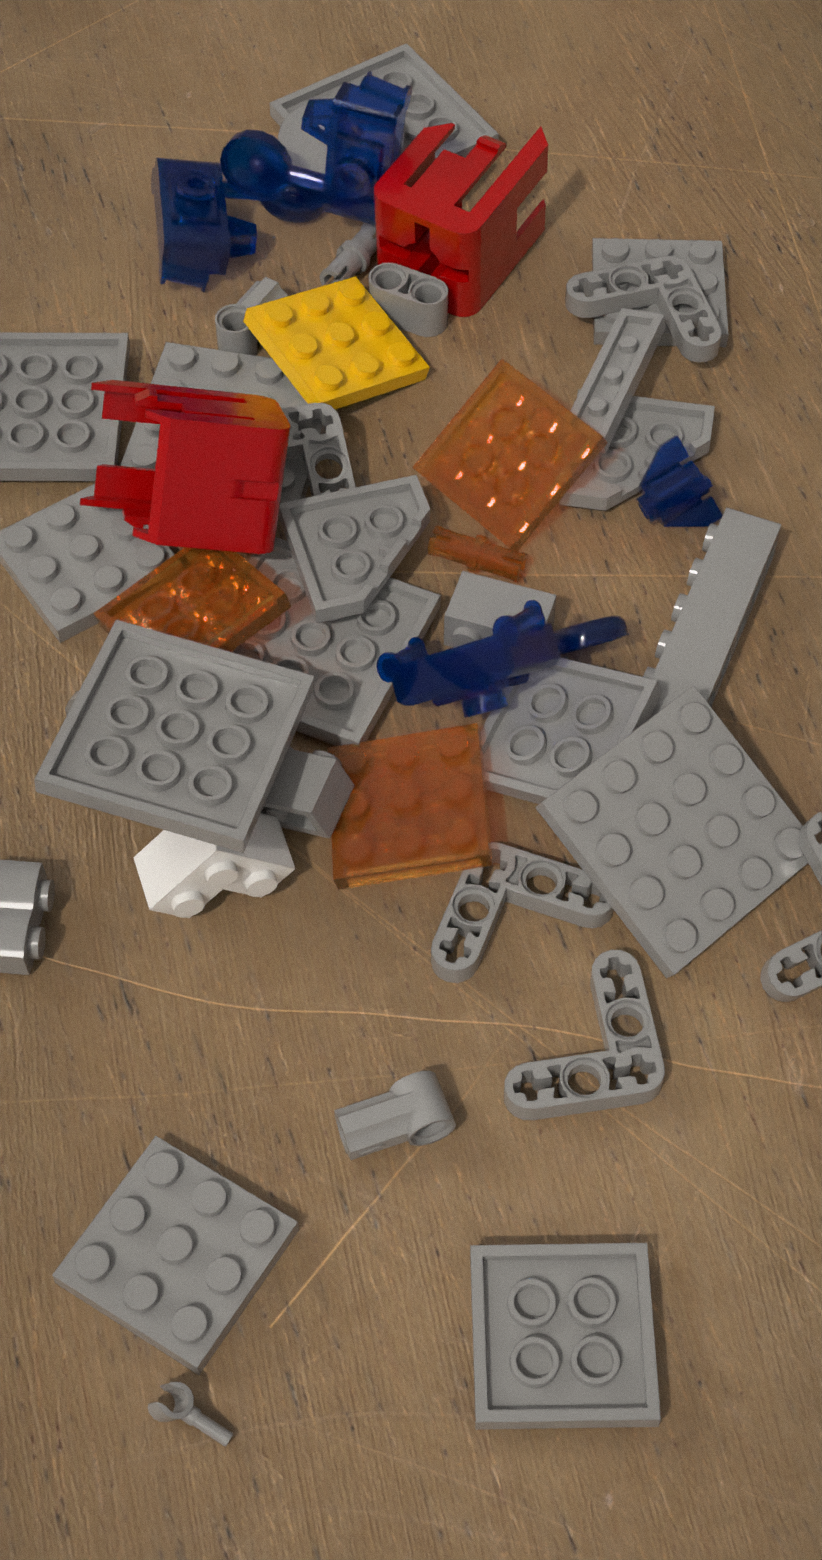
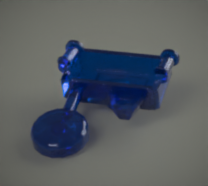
(361, 139)
(194, 223)
(484, 668)

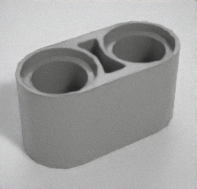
(410, 298)

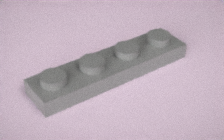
(618, 371)

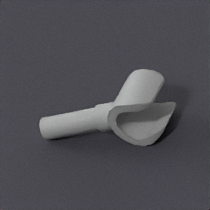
(187, 1412)

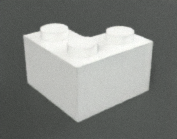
(187, 873)

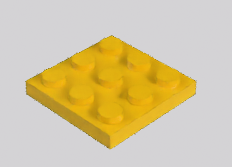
(336, 344)

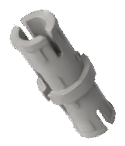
(352, 256)

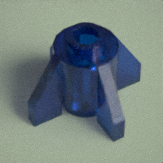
(675, 490)

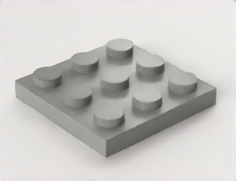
(702, 256)
(75, 561)
(561, 726)
(176, 1254)
(563, 1336)

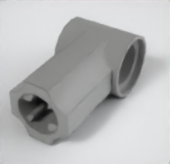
(230, 328)
(409, 1112)

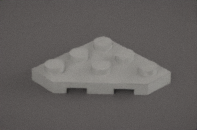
(642, 429)
(353, 541)

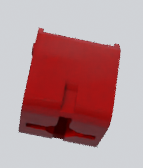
(427, 229)
(213, 470)

